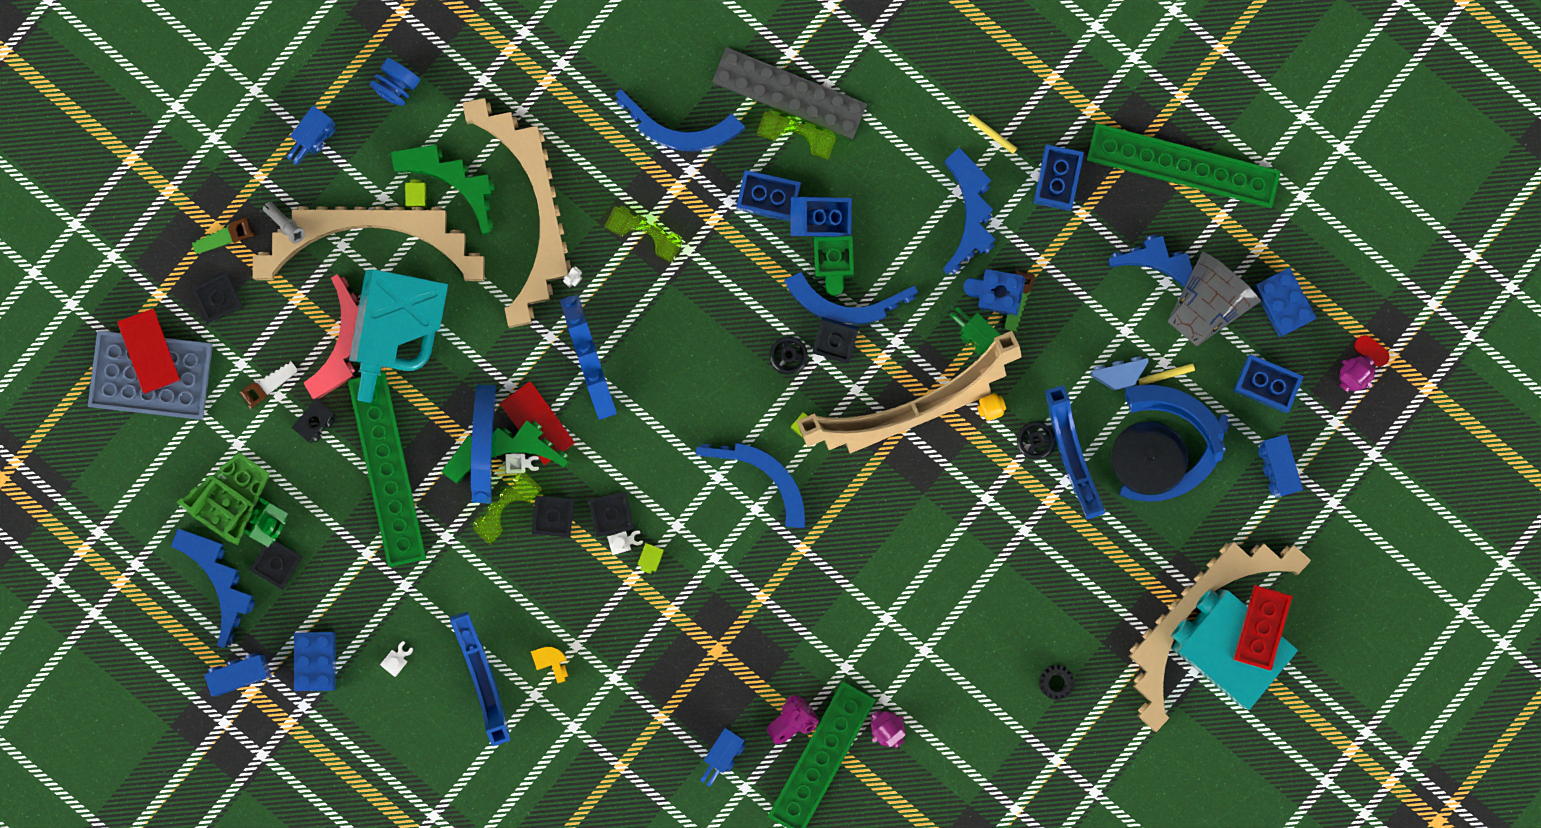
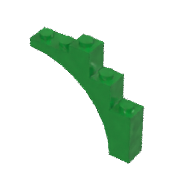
(427, 161)
(525, 441)

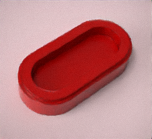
(1367, 346)

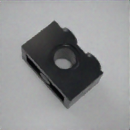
(303, 425)

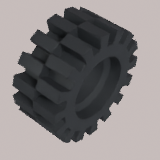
(1068, 682)

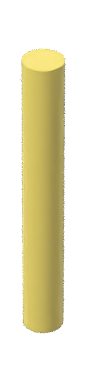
(993, 134)
(1166, 374)

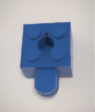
(311, 134)
(997, 292)
(722, 754)

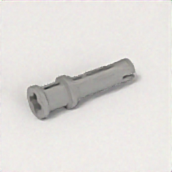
(287, 226)

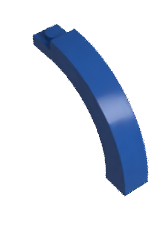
(1181, 404)
(482, 443)

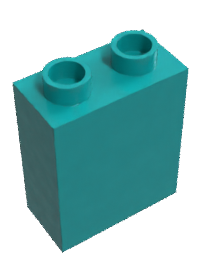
(1211, 643)

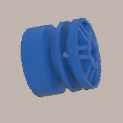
(394, 82)

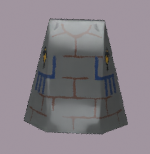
(1210, 300)

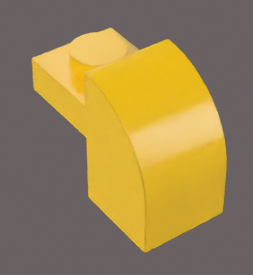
(551, 656)

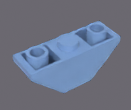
(1120, 374)

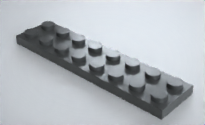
(789, 93)

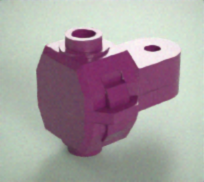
(1356, 373)
(795, 717)
(887, 728)

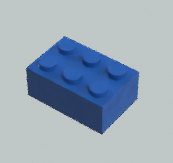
(1058, 177)
(767, 195)
(821, 216)
(1284, 302)
(1268, 383)
(1279, 466)
(315, 661)
(237, 674)

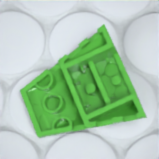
(227, 497)

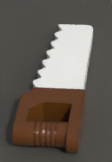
(268, 384)

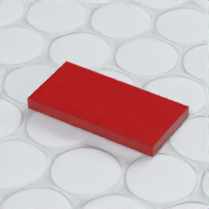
(148, 351)
(528, 405)
(1262, 627)

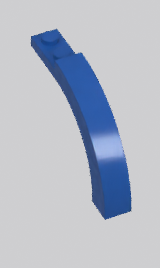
(681, 141)
(853, 316)
(1071, 453)
(1190, 480)
(790, 493)
(483, 678)

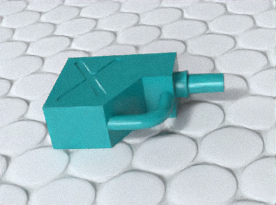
(389, 314)

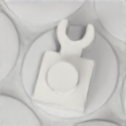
(573, 277)
(517, 463)
(621, 543)
(395, 661)

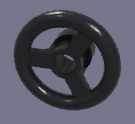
(779, 366)
(1027, 428)

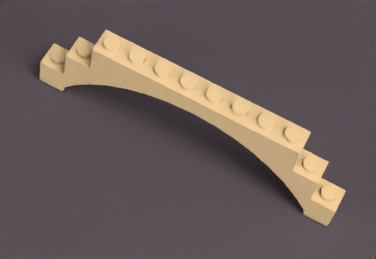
(420, 223)
(550, 258)
(960, 391)
(1154, 649)

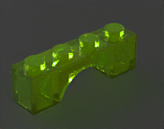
(774, 126)
(622, 222)
(489, 526)

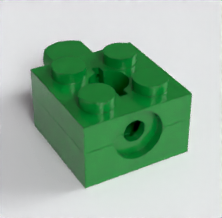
(833, 261)
(976, 331)
(266, 522)

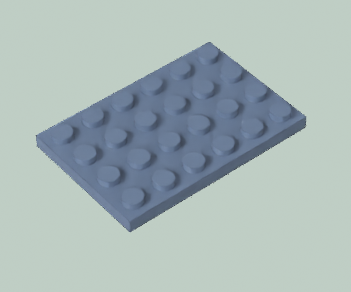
(118, 388)

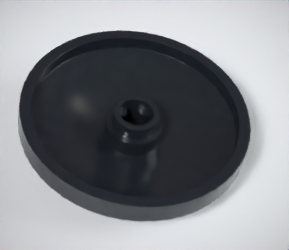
(1149, 458)

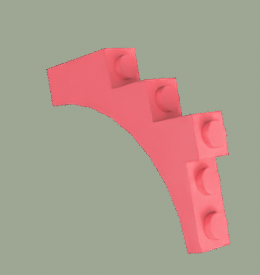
(336, 370)

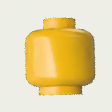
(991, 407)

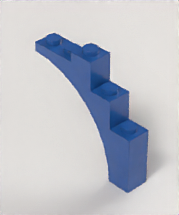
(975, 236)
(1156, 257)
(588, 357)
(232, 602)

